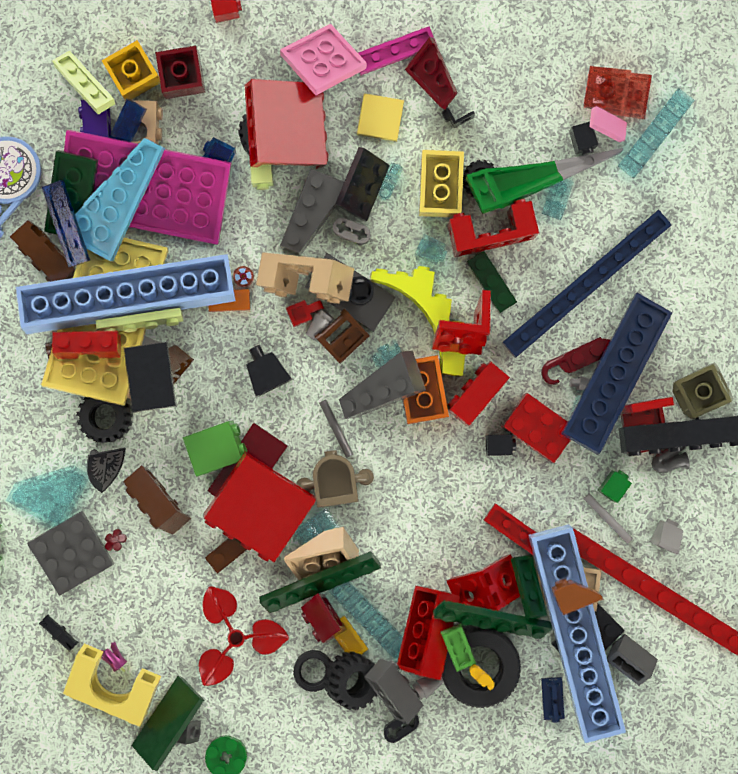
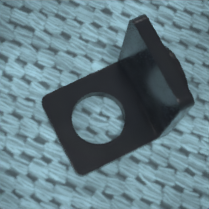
(455, 123)

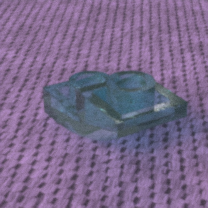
(557, 199)

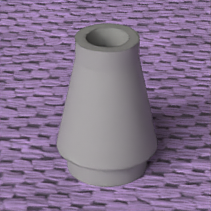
(319, 323)
(426, 686)

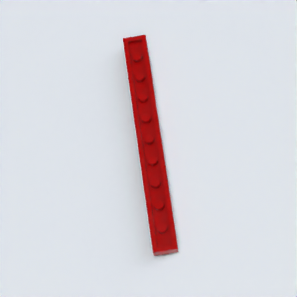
(657, 592)

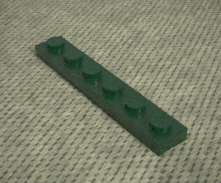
(320, 582)
(491, 619)

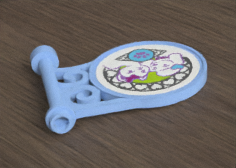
(18, 174)

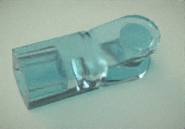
(390, 181)

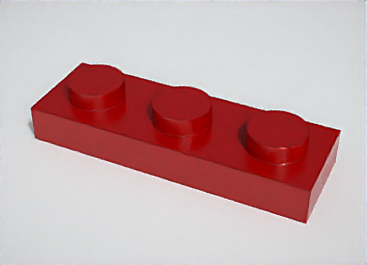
(510, 526)

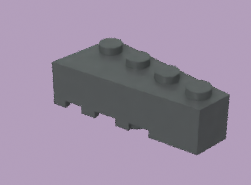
(388, 384)

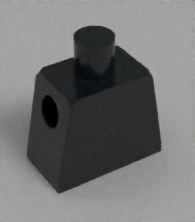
(266, 371)

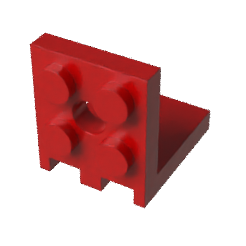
(465, 337)
(645, 412)
(487, 585)

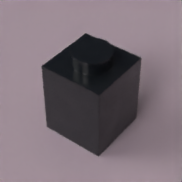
(583, 139)
(500, 445)

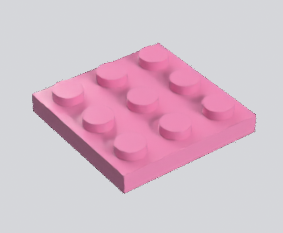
(323, 59)

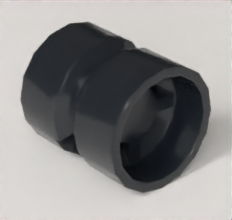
(361, 291)

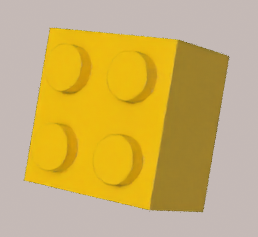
(131, 71)

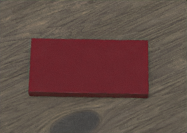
(261, 446)

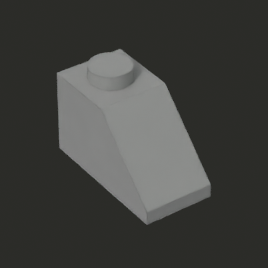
(668, 536)

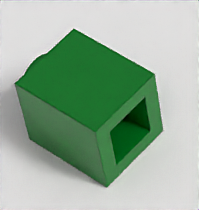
(615, 485)

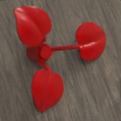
(266, 636)

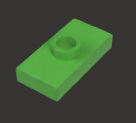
(458, 647)

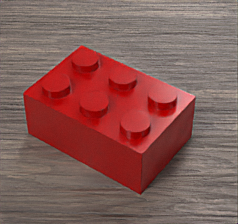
(477, 393)
(537, 427)

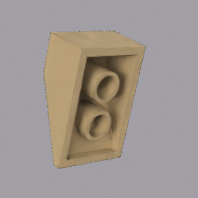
(322, 553)

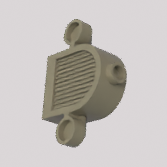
(335, 480)

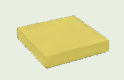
(380, 117)

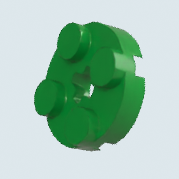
(231, 746)

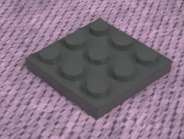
(70, 553)

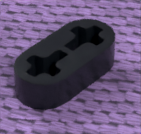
(401, 733)

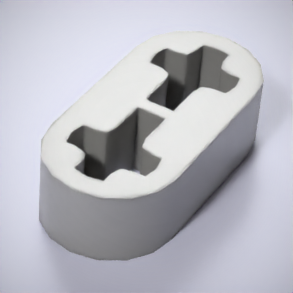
(353, 226)

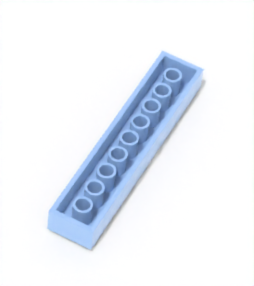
(124, 293)
(577, 637)

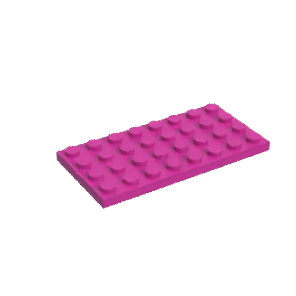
(183, 195)

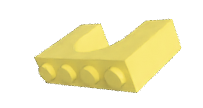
(85, 687)

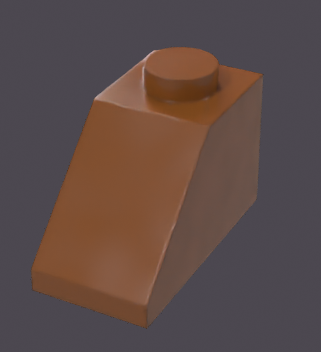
(573, 595)

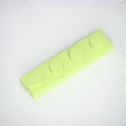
(83, 82)
(148, 320)

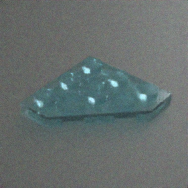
(50, 494)

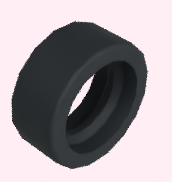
(315, 654)

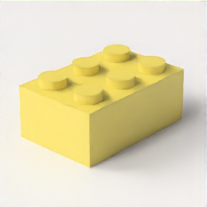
(441, 183)

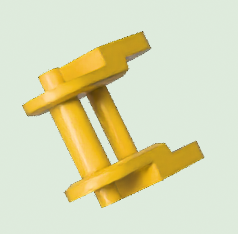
(481, 676)

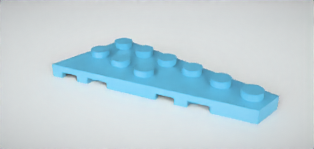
(114, 203)

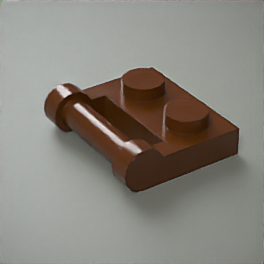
(347, 340)

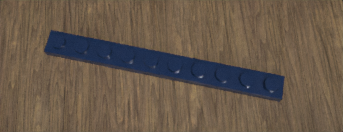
(586, 283)

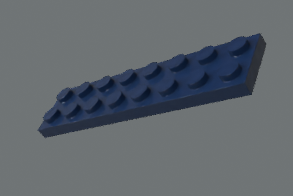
(616, 373)

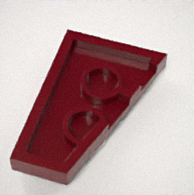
(432, 74)

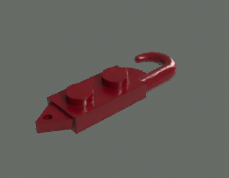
(576, 358)

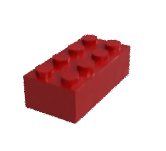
(422, 645)

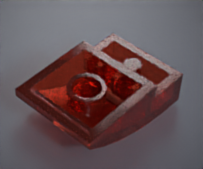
(618, 91)

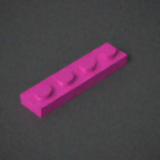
(395, 50)

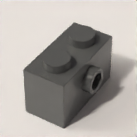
(632, 660)

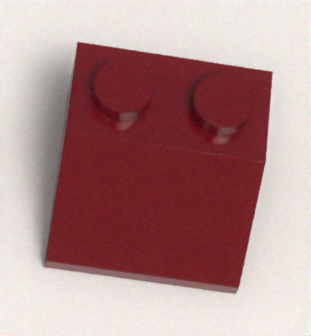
(323, 618)

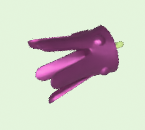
(114, 658)

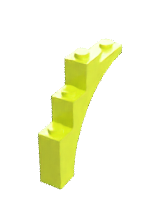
(419, 290)

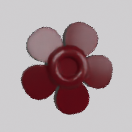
(114, 541)

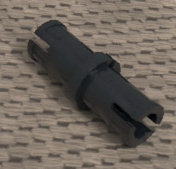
(58, 633)

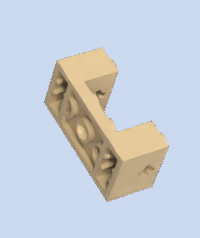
(281, 272)

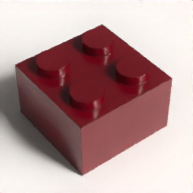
(180, 72)

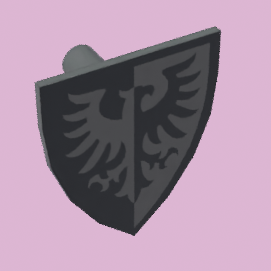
(104, 467)

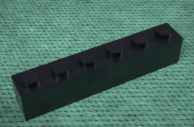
(678, 435)

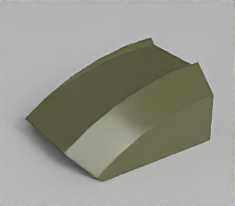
(702, 391)

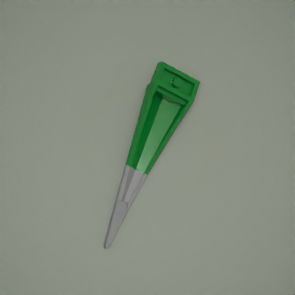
(503, 185)

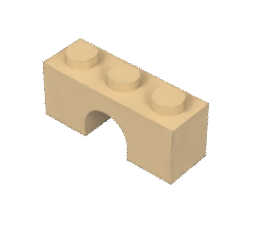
(151, 120)

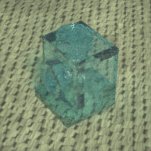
(428, 242)
(386, 353)

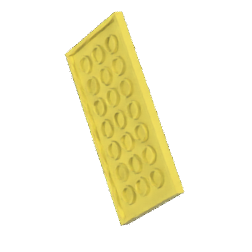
(95, 376)

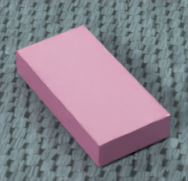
(608, 124)

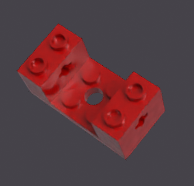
(522, 228)

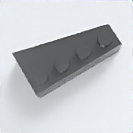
(311, 211)

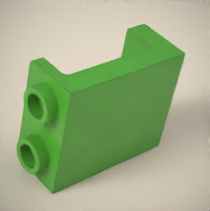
(214, 447)

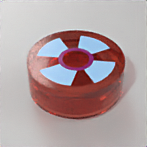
(243, 276)

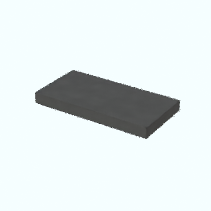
(369, 314)

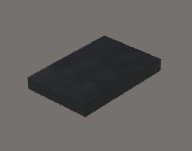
(150, 377)

